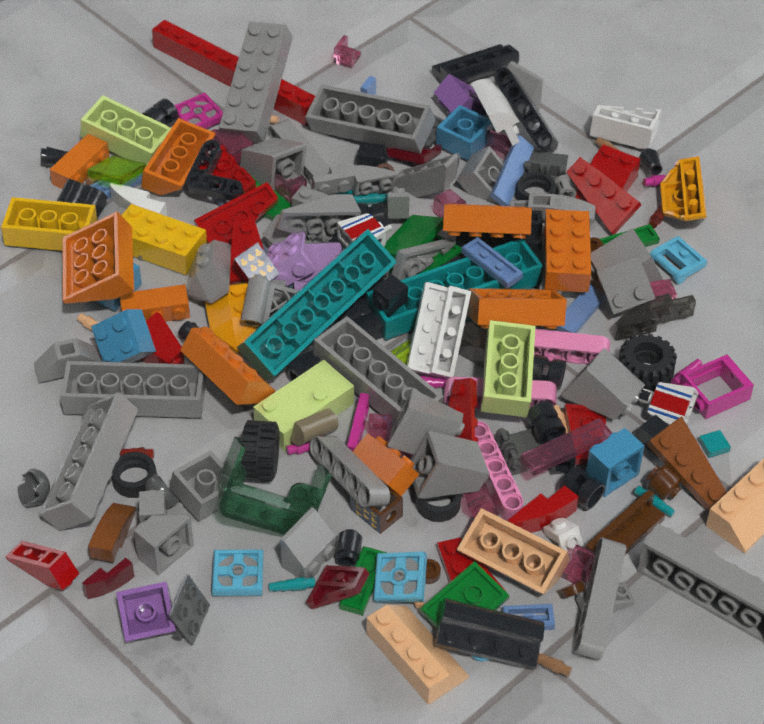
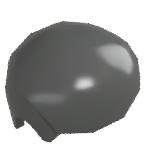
(156, 483)
(34, 489)

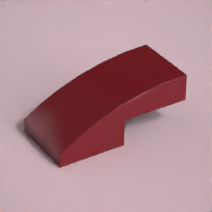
(103, 583)

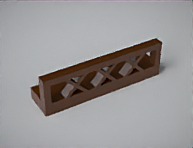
(632, 524)

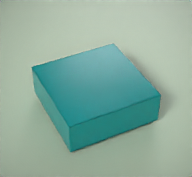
(714, 443)

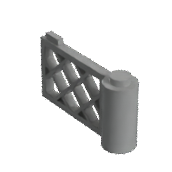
(260, 298)

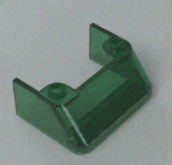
(264, 507)

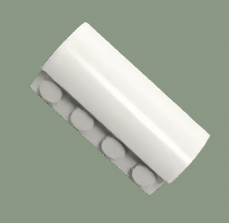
(497, 108)
(438, 330)

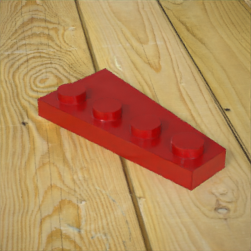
(611, 201)
(220, 221)

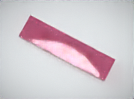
(565, 447)

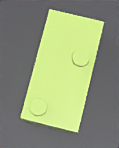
(124, 129)
(508, 368)
(308, 394)

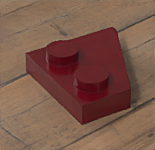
(416, 158)
(337, 584)

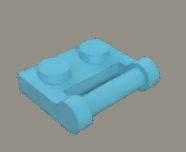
(682, 255)

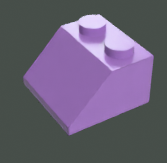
(455, 92)
(145, 611)

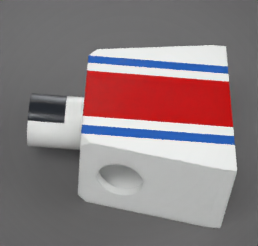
(351, 228)
(670, 401)

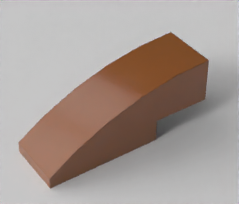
(111, 532)

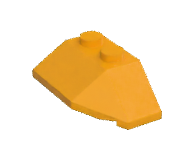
(684, 191)
(225, 316)

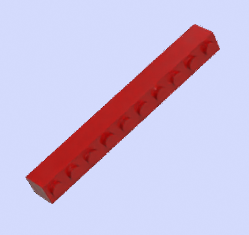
(221, 66)

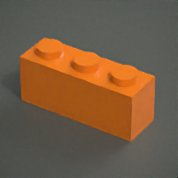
(81, 157)
(168, 301)
(386, 463)

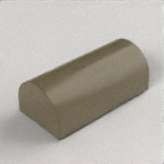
(314, 425)

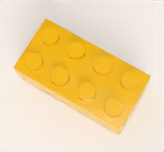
(44, 222)
(164, 239)

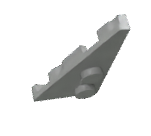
(417, 258)

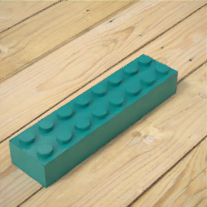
(459, 274)
(316, 305)

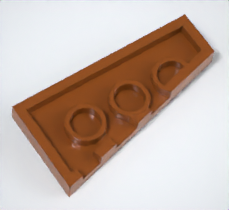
(683, 455)

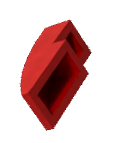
(544, 510)

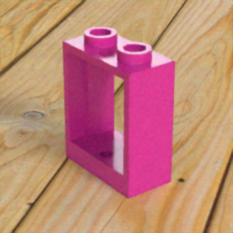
(730, 373)

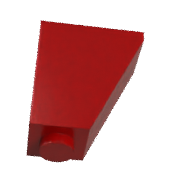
(164, 341)

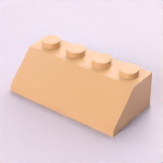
(740, 512)
(514, 552)
(414, 651)

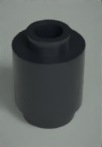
(348, 547)

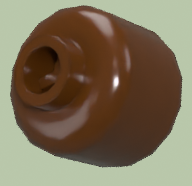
(663, 482)

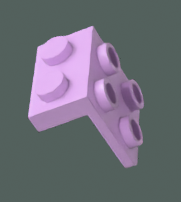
(320, 256)
(290, 258)

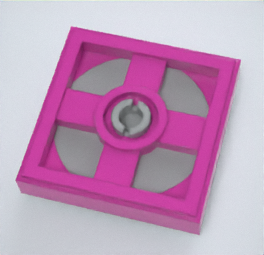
(200, 111)

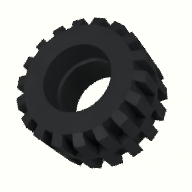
(651, 351)
(261, 450)

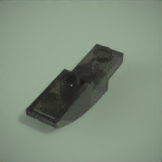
(646, 316)

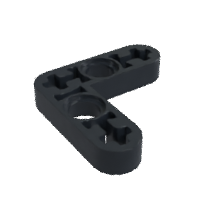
(206, 178)

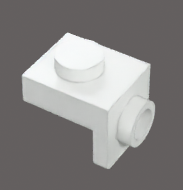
(564, 533)

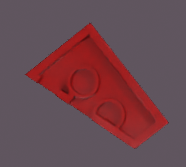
(243, 237)

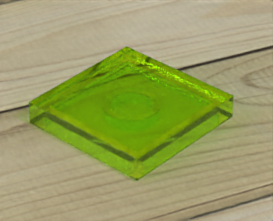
(116, 170)

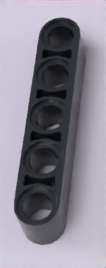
(532, 116)

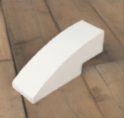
(126, 195)

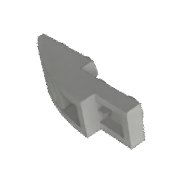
(354, 177)
(545, 201)

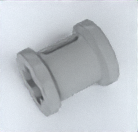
(565, 187)

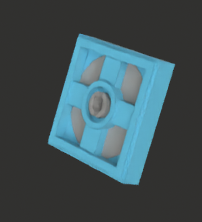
(238, 573)
(400, 577)

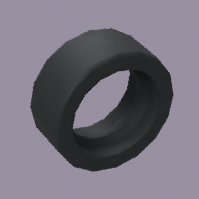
(534, 179)
(128, 461)
(439, 513)

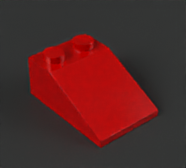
(615, 165)

